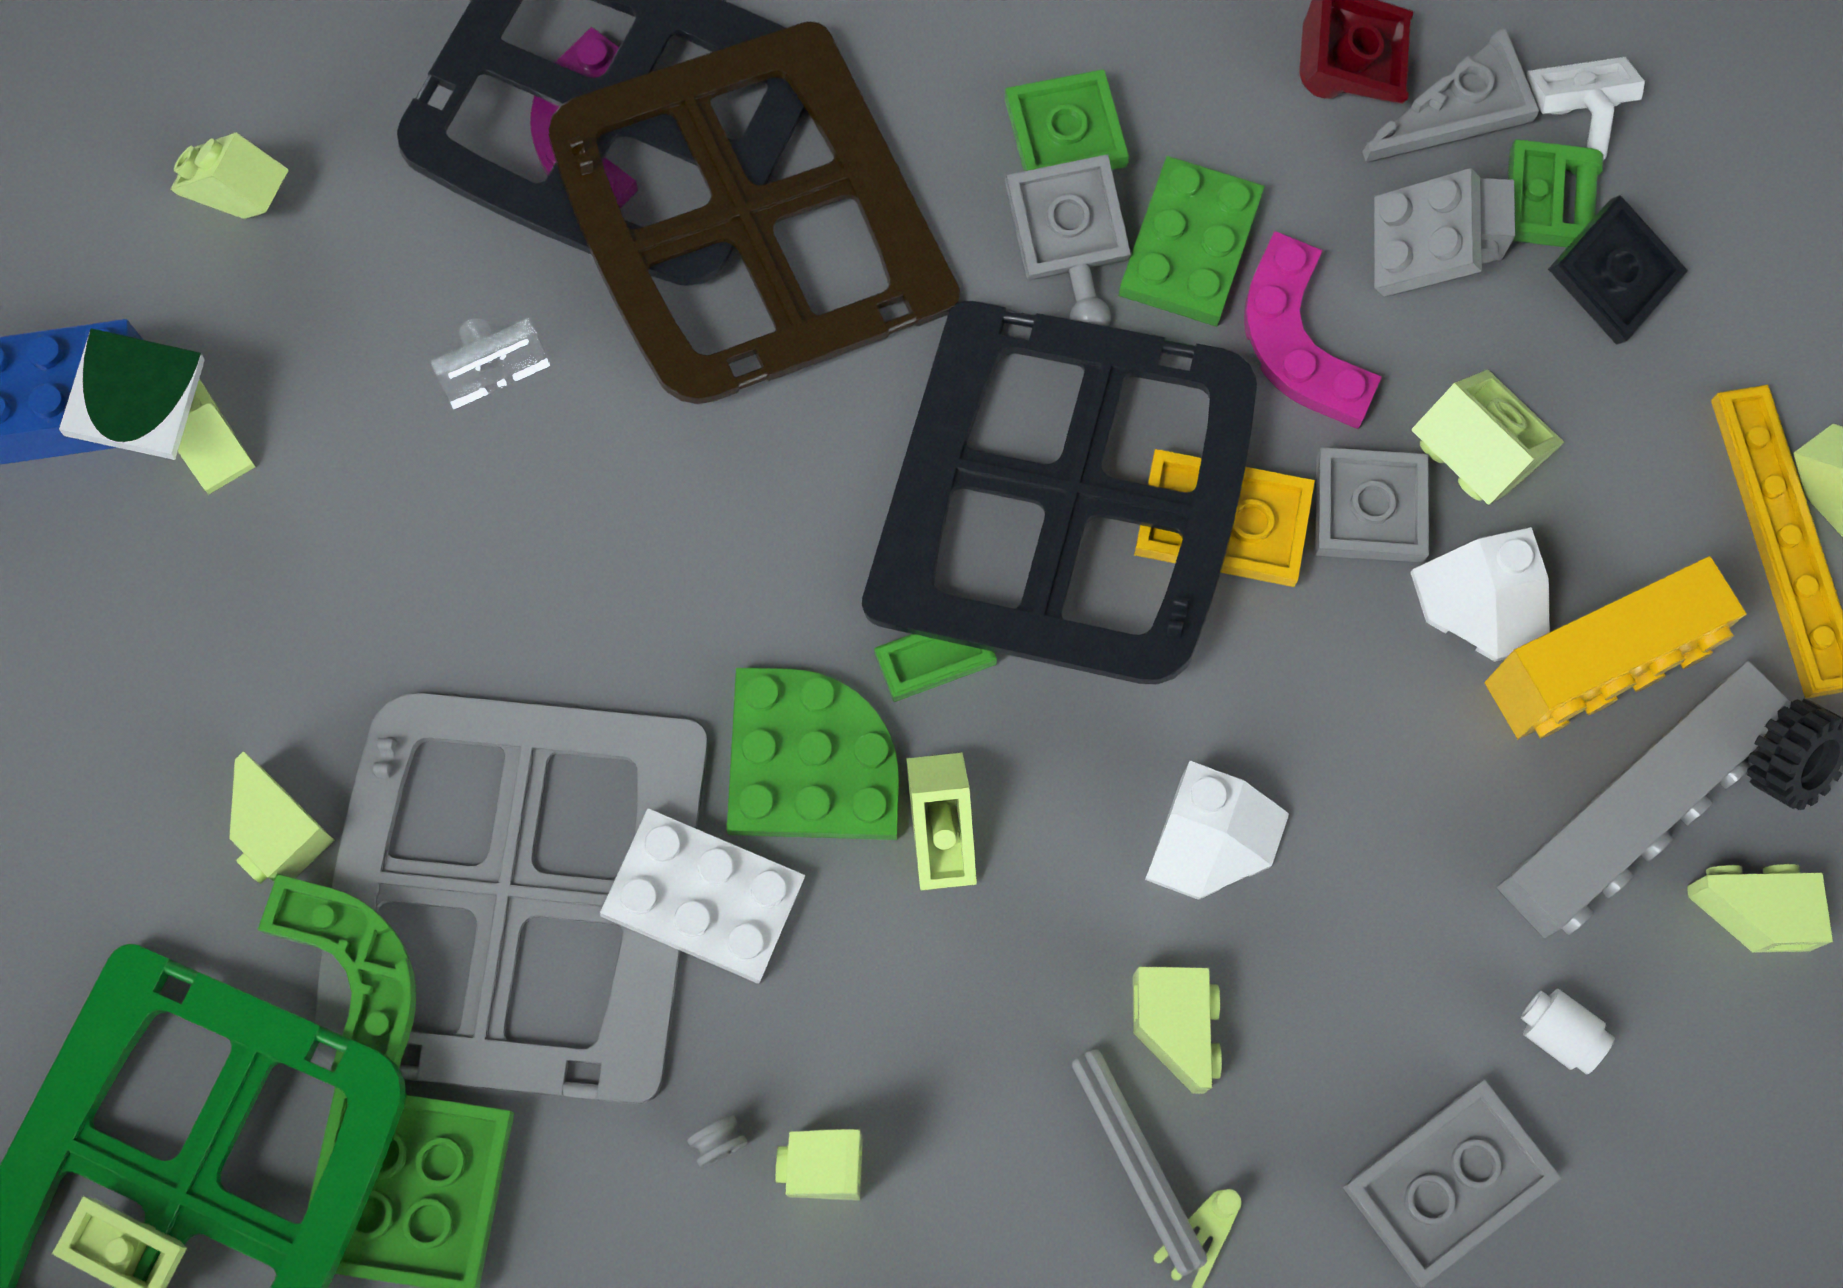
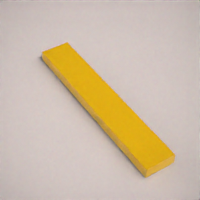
(1784, 536)

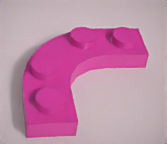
(1286, 350)

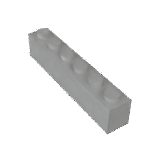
(1643, 804)

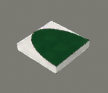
(132, 394)

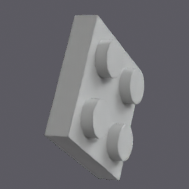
(1427, 233)
(1372, 505)

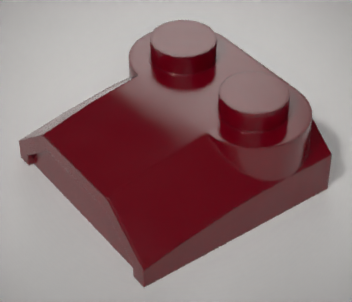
(1356, 49)

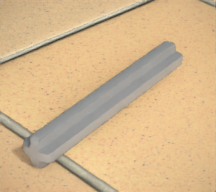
(1139, 1162)

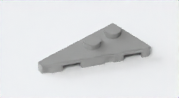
(1476, 99)

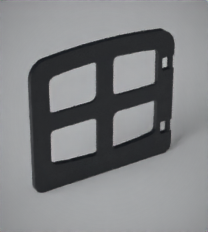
(544, 207)
(1069, 491)

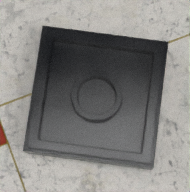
(1618, 270)

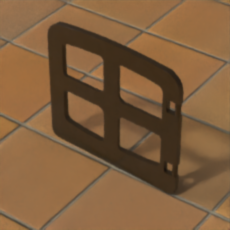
(748, 212)

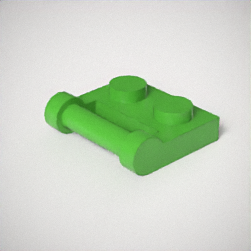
(1539, 190)

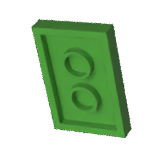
(1191, 241)

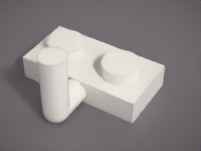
(1587, 85)

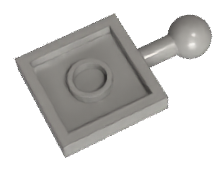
(1068, 223)

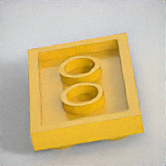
(1267, 523)

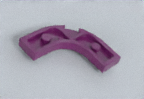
(590, 58)

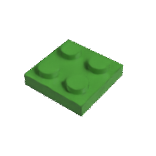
(1066, 121)

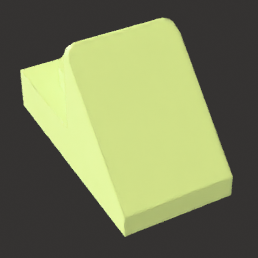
(211, 445)
(112, 1243)

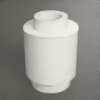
(1566, 1031)

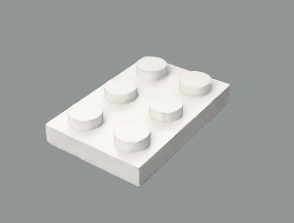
(702, 895)

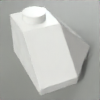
(1488, 592)
(1215, 833)

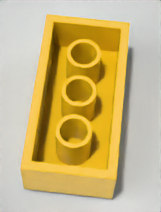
(1615, 650)

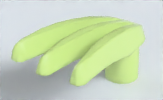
(1214, 1220)

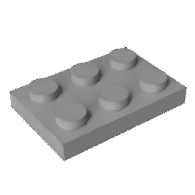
(1451, 1183)

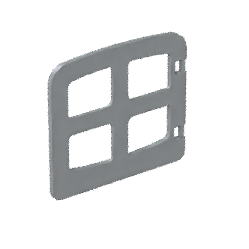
(510, 891)

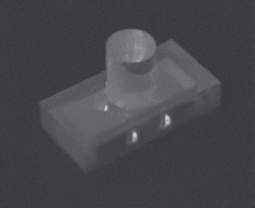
(489, 360)

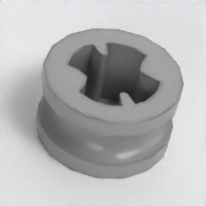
(717, 1141)

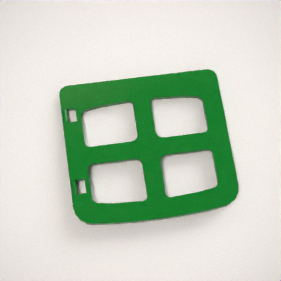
(186, 1192)

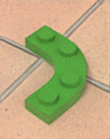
(364, 946)

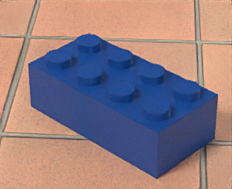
(36, 386)

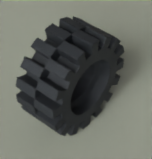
(1798, 754)

